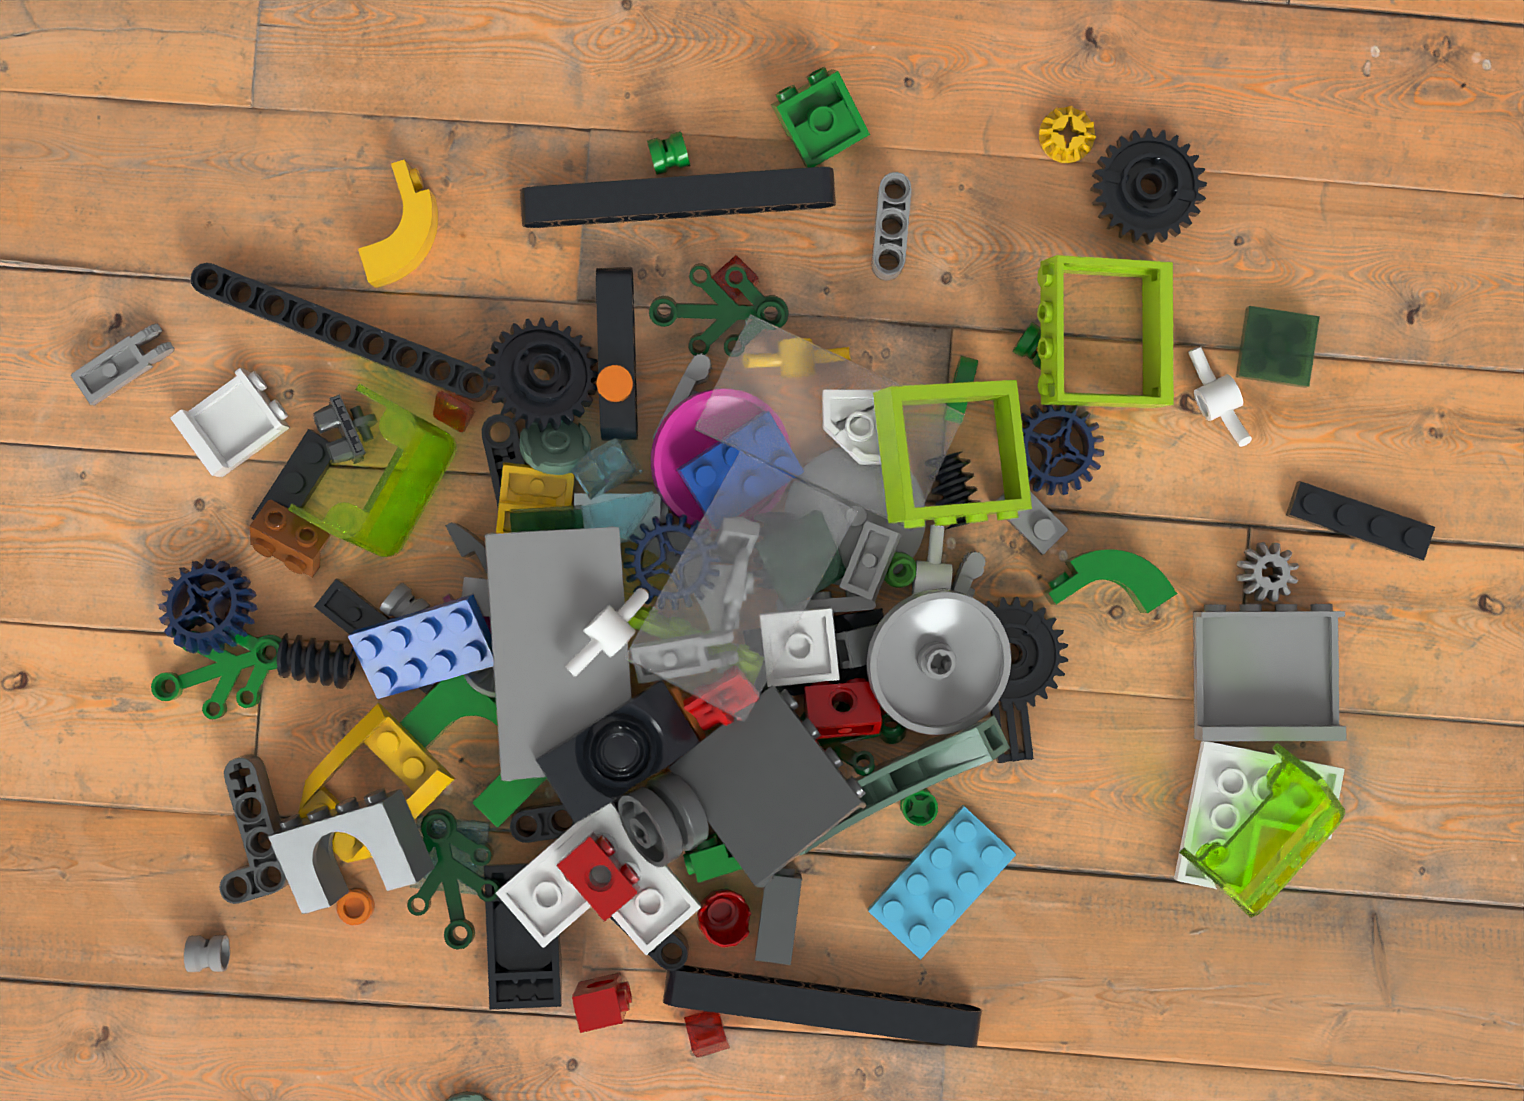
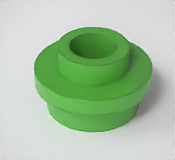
(907, 574)

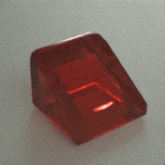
(735, 276)
(452, 411)
(706, 1033)

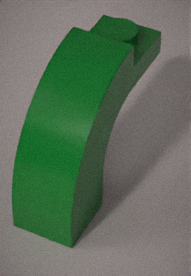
(1133, 573)

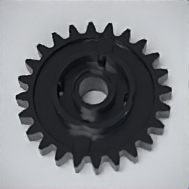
(1167, 168)
(526, 394)
(1037, 652)

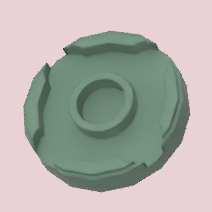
(554, 450)

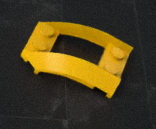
(398, 751)

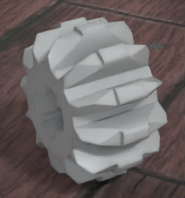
(1270, 585)

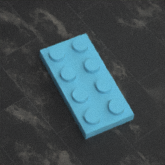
(941, 882)

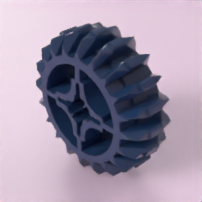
(1071, 454)
(663, 539)
(182, 619)

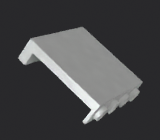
(1266, 674)

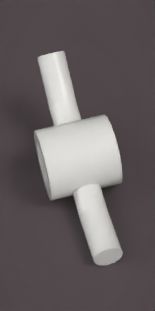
(1218, 397)
(933, 573)
(608, 631)

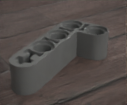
(250, 826)

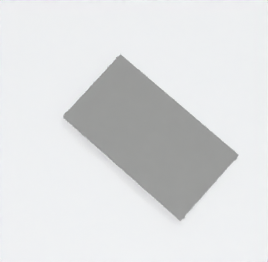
(540, 601)

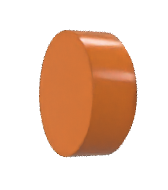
(614, 383)
(355, 906)

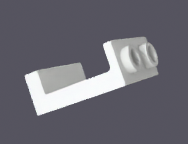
(232, 423)

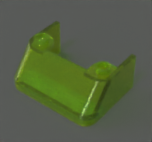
(402, 490)
(1274, 838)

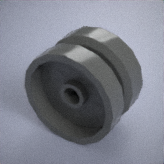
(663, 818)

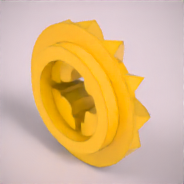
(1054, 144)

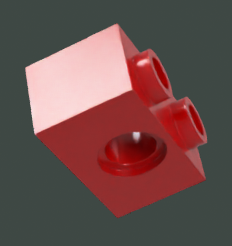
(861, 719)
(602, 897)
(601, 1002)

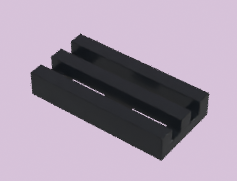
(1015, 755)

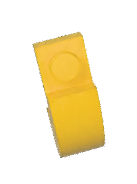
(413, 238)

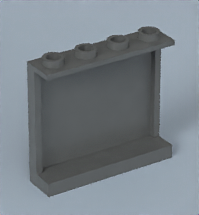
(769, 785)

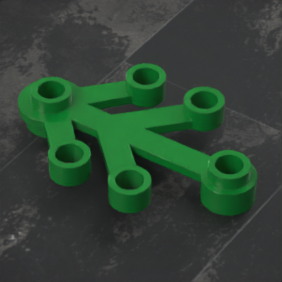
(228, 668)

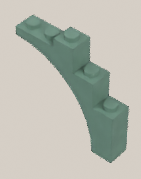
(923, 767)

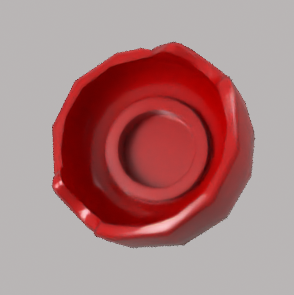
(724, 917)

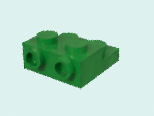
(820, 117)
(710, 859)

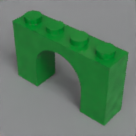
(438, 711)

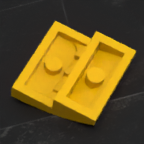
(528, 488)

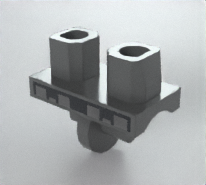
(349, 445)

